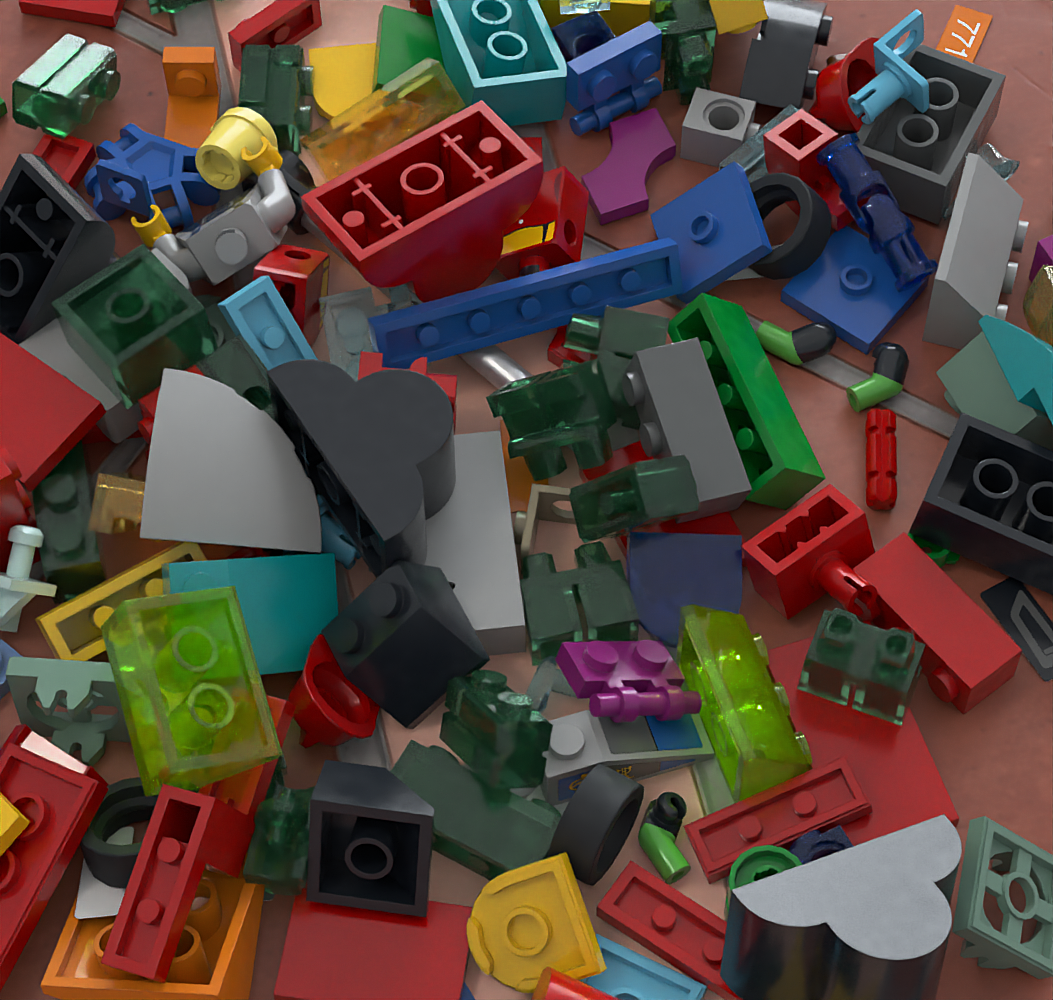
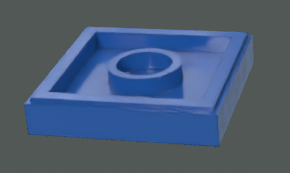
(714, 230)
(850, 291)

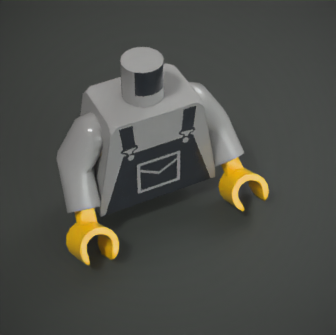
(232, 233)

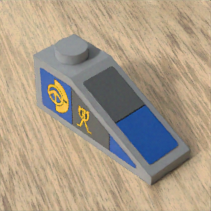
(630, 748)

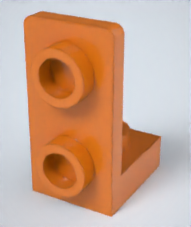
(193, 93)

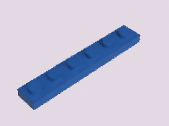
(526, 304)

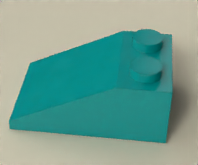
(502, 57)
(280, 598)

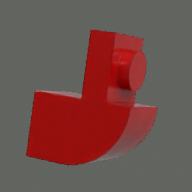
(793, 150)

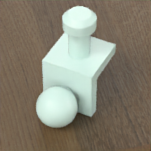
(15, 584)

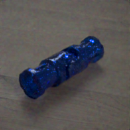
(881, 216)

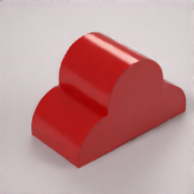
(431, 205)

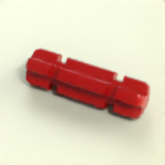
(881, 459)

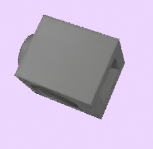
(716, 126)

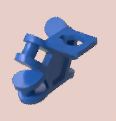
(147, 168)

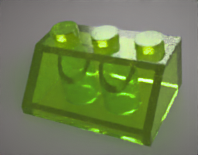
(189, 688)
(739, 702)

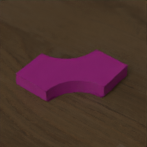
(619, 183)

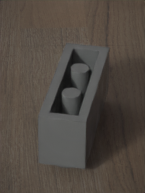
(685, 417)

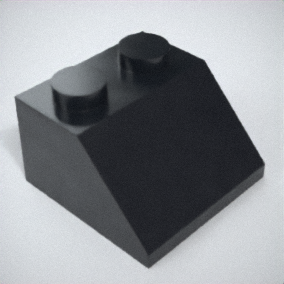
(405, 641)
(369, 841)

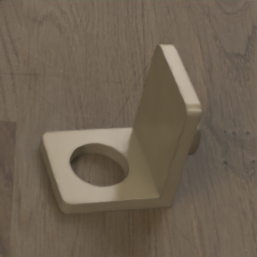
(540, 508)

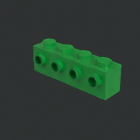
(757, 410)

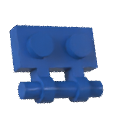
(613, 68)

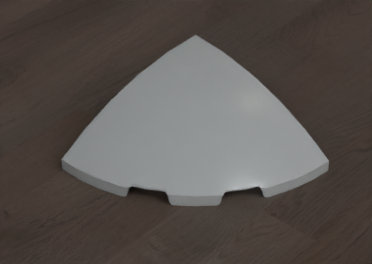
(224, 472)

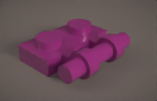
(627, 679)

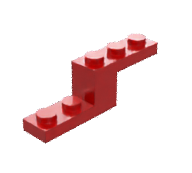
(182, 840)

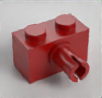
(813, 555)

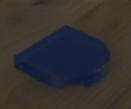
(679, 571)

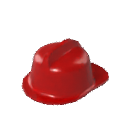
(841, 81)
(328, 704)

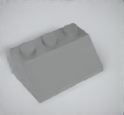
(975, 256)

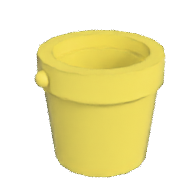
(220, 154)

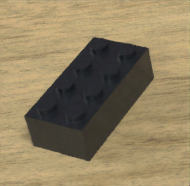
(992, 502)

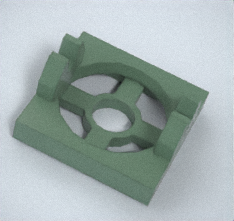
(79, 689)
(1028, 867)

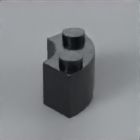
(784, 53)

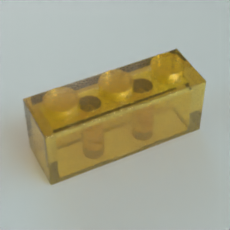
(383, 119)

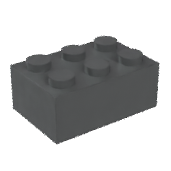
(927, 151)

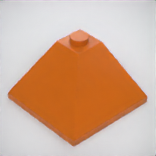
(209, 962)

